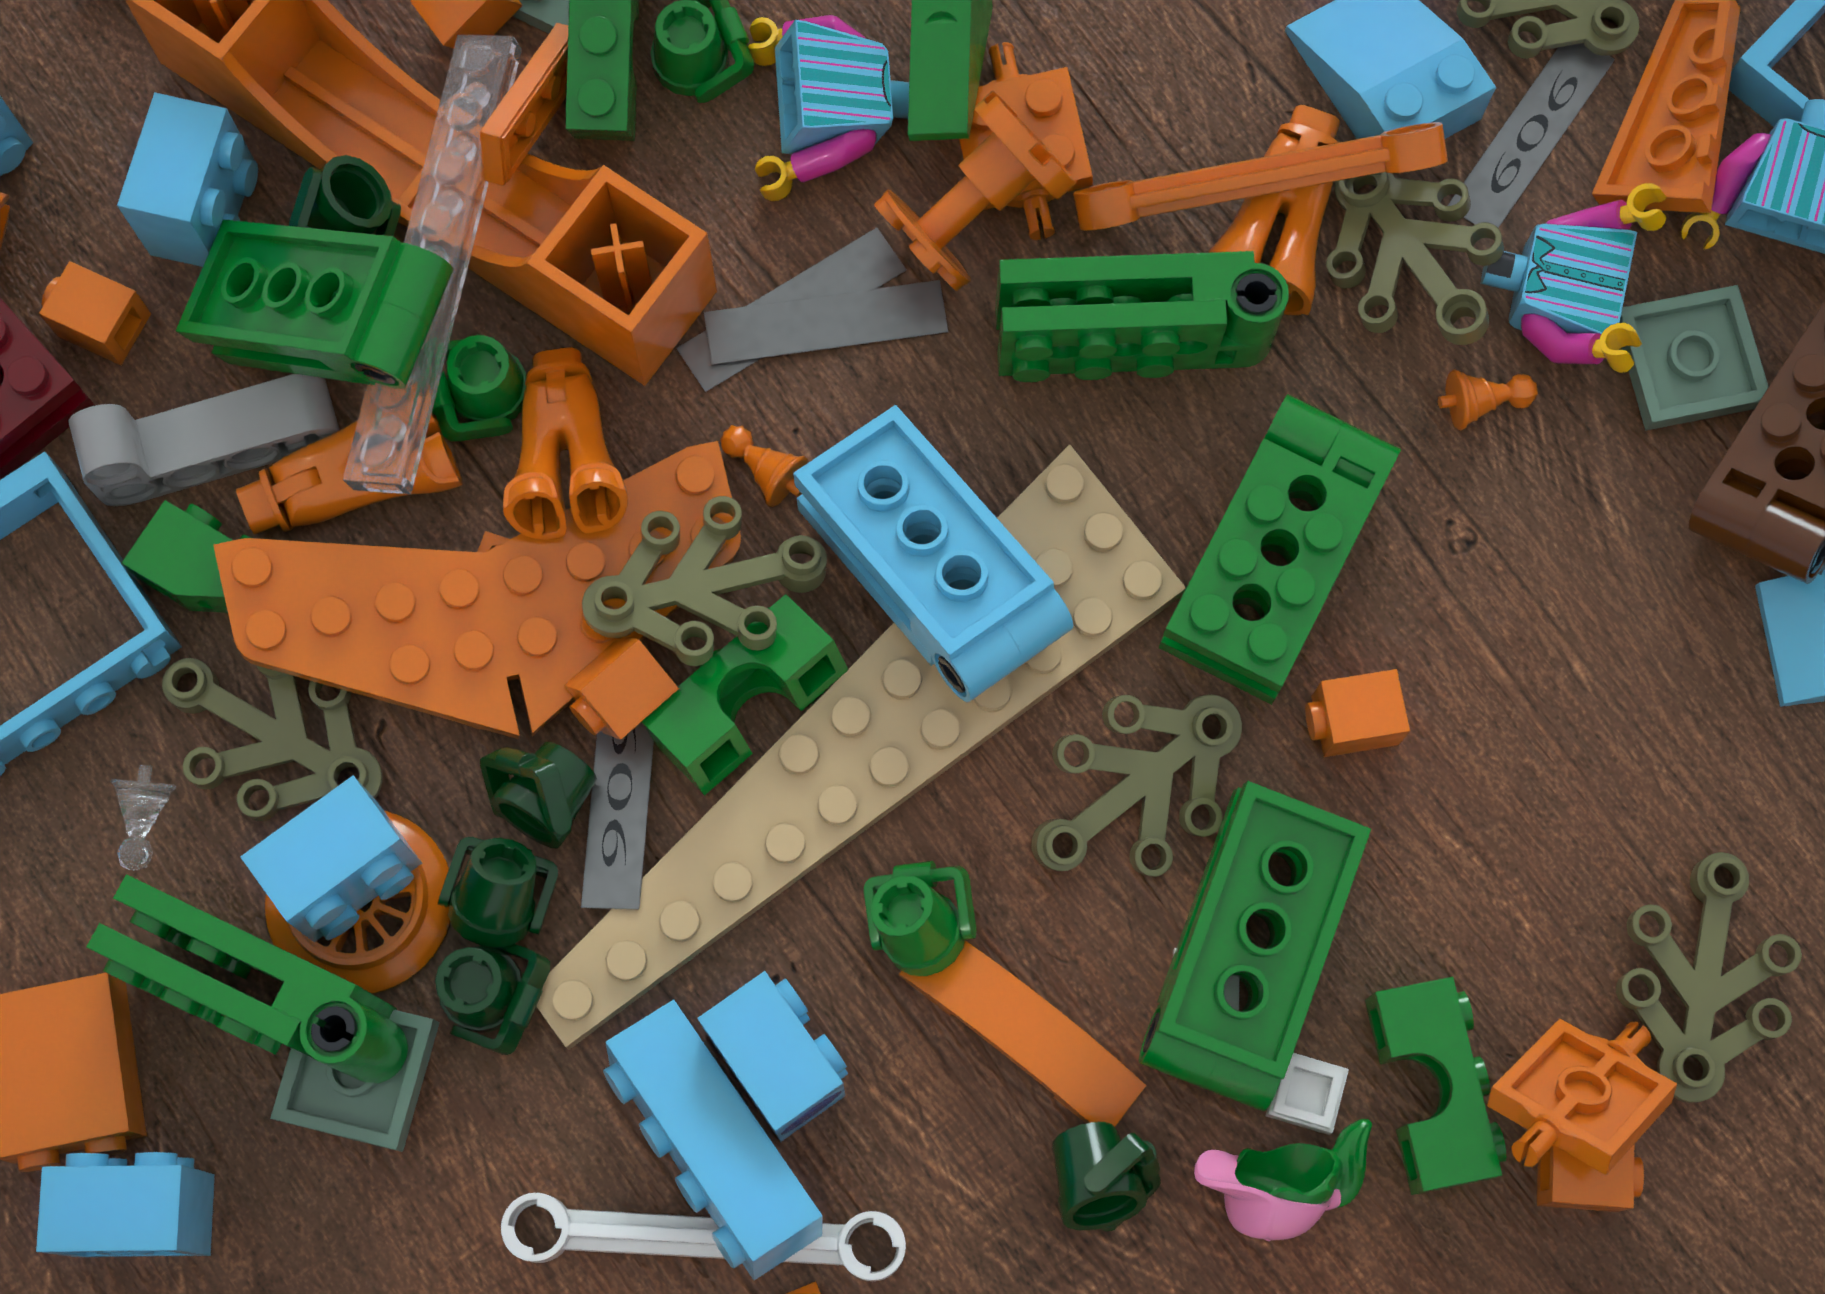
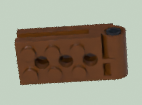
(1772, 479)

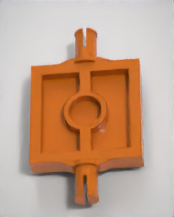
(1048, 109)
(1582, 1095)

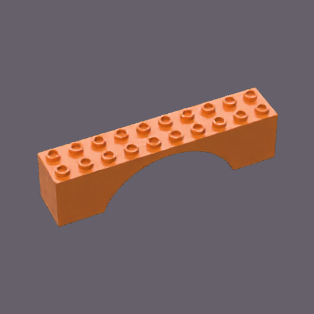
(554, 238)

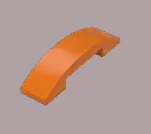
(1032, 1035)

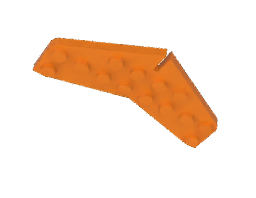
(458, 624)

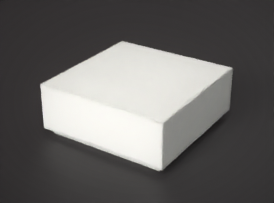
(1309, 1094)

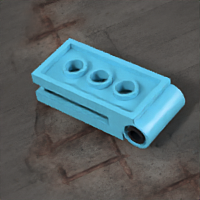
(931, 554)

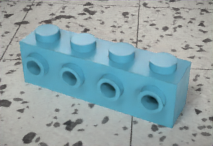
(712, 1140)

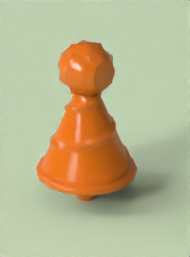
(1474, 397)
(770, 468)

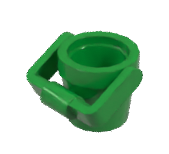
(694, 45)
(482, 386)
(914, 922)

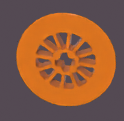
(400, 954)

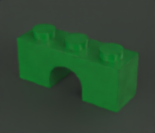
(601, 70)
(699, 719)
(1430, 1027)

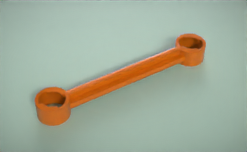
(1390, 152)

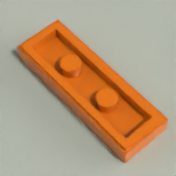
(526, 108)

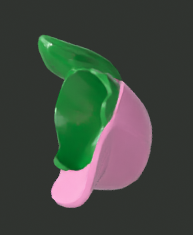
(1288, 1187)

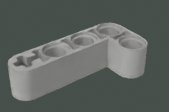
(198, 442)

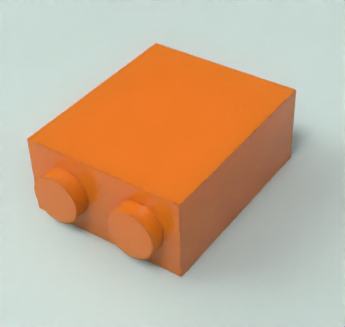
(67, 1072)

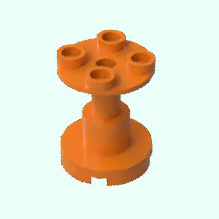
(994, 176)

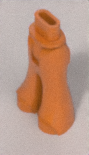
(1302, 211)
(558, 416)
(310, 484)

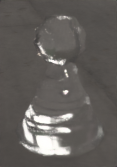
(140, 806)

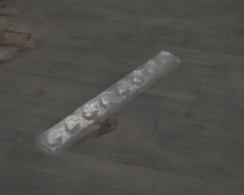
(446, 223)

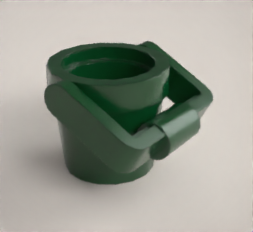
(346, 198)
(541, 794)
(496, 891)
(489, 992)
(1102, 1176)

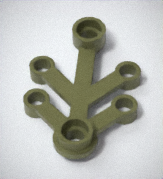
(1582, 28)
(1408, 242)
(697, 587)
(281, 739)
(1147, 778)
(1702, 986)

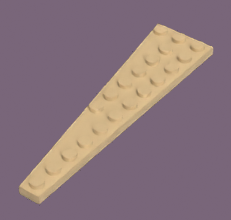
(863, 753)

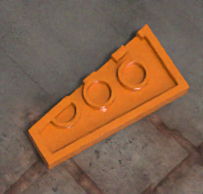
(1677, 111)

